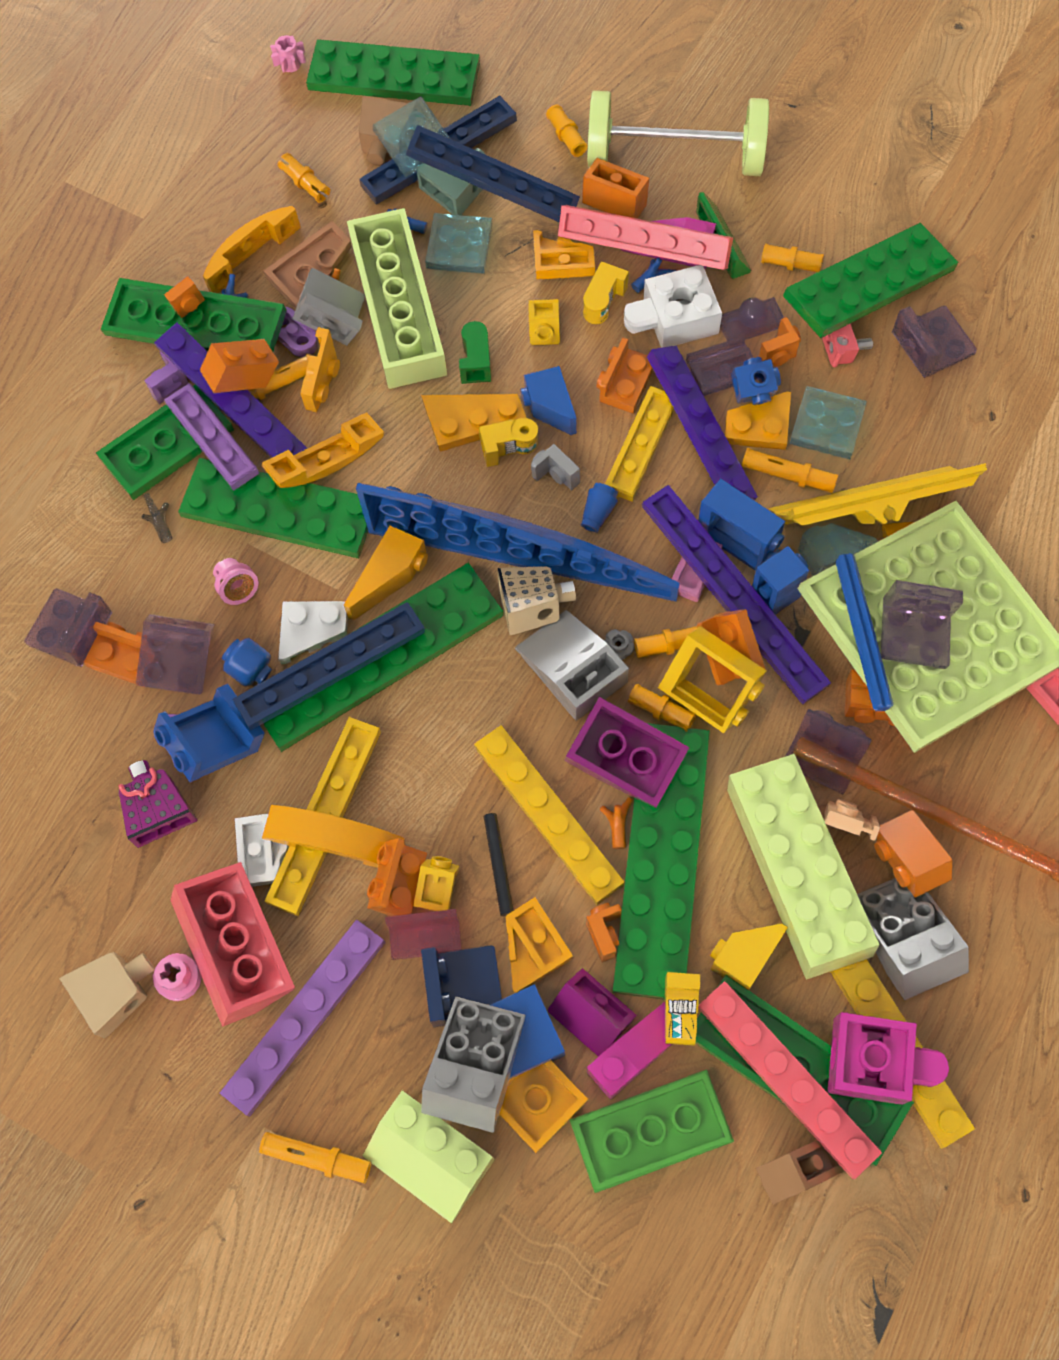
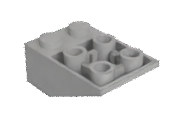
(574, 664)
(914, 938)
(472, 1064)

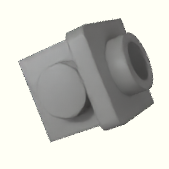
(558, 465)

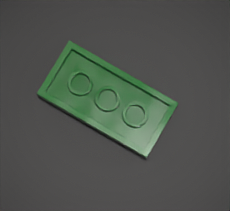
(153, 449)

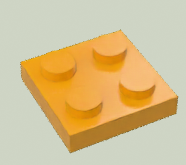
(540, 1104)

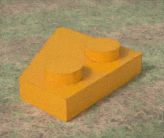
(562, 258)
(320, 372)
(760, 424)
(533, 945)

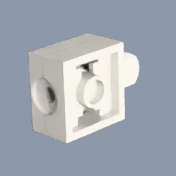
(676, 321)

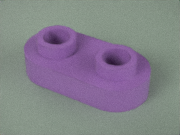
(297, 333)

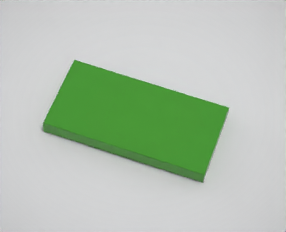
(651, 1131)

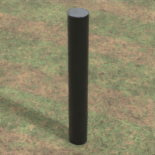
(498, 864)

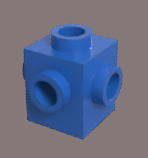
(748, 389)

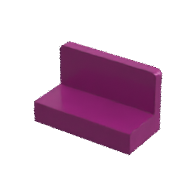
(591, 1012)

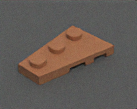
(320, 251)

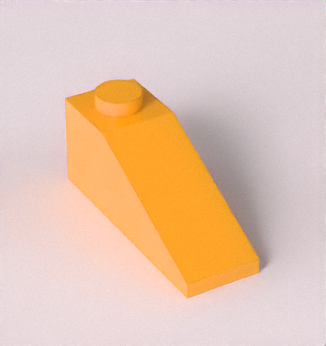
(387, 571)

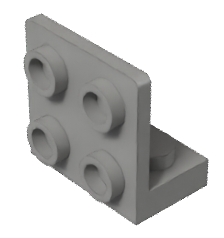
(330, 306)

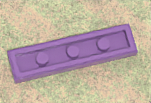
(211, 436)

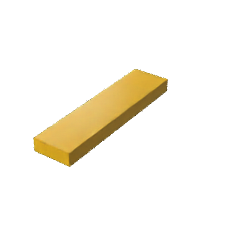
(640, 444)

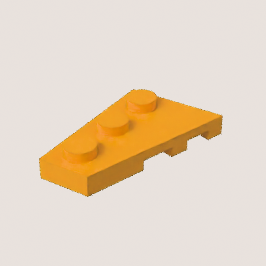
(458, 417)

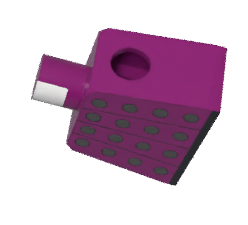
(155, 814)

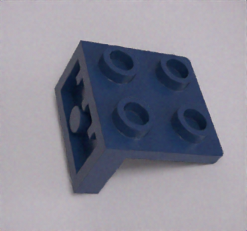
(460, 974)

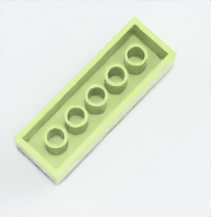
(397, 298)
(801, 867)

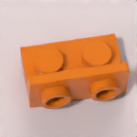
(625, 378)
(736, 631)
(115, 652)
(396, 878)

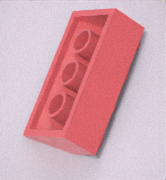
(231, 943)

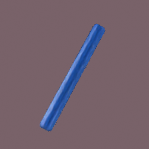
(864, 633)

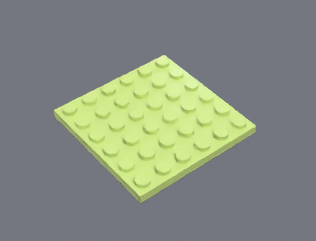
(995, 636)

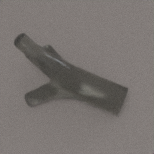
(158, 519)

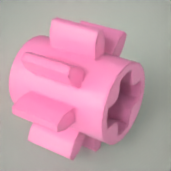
(288, 53)

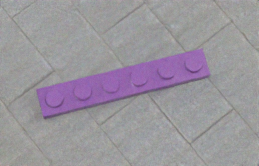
(302, 1018)

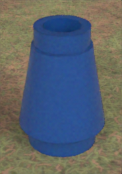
(598, 506)

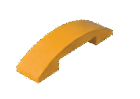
(245, 241)
(327, 456)
(325, 833)

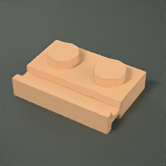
(847, 817)

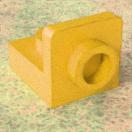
(544, 322)
(436, 884)

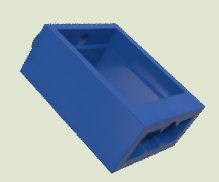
(741, 525)

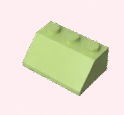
(427, 1157)

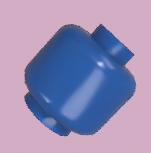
(247, 662)

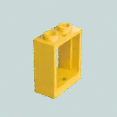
(698, 701)

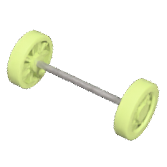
(753, 135)

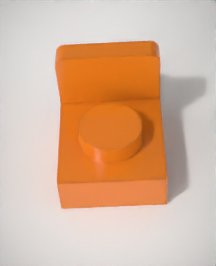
(602, 936)

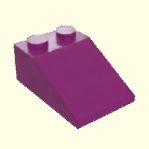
(626, 753)

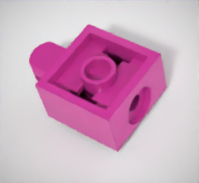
(880, 1060)

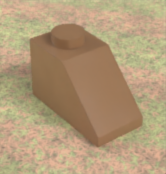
(797, 1171)

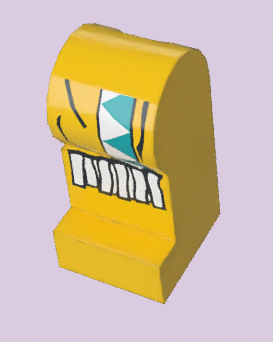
(603, 287)
(508, 438)
(681, 1008)

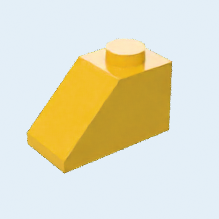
(746, 953)

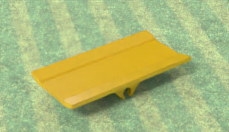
(878, 499)

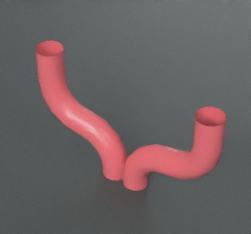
(146, 788)

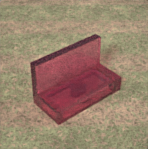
(423, 930)

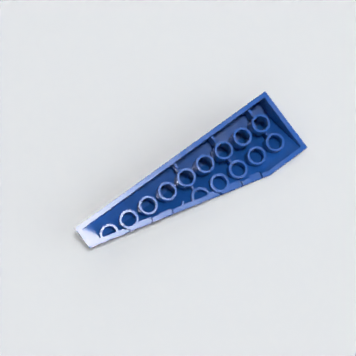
(505, 540)

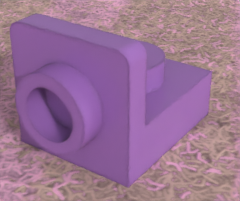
(165, 380)

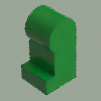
(476, 345)

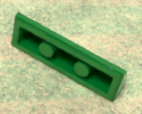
(709, 212)

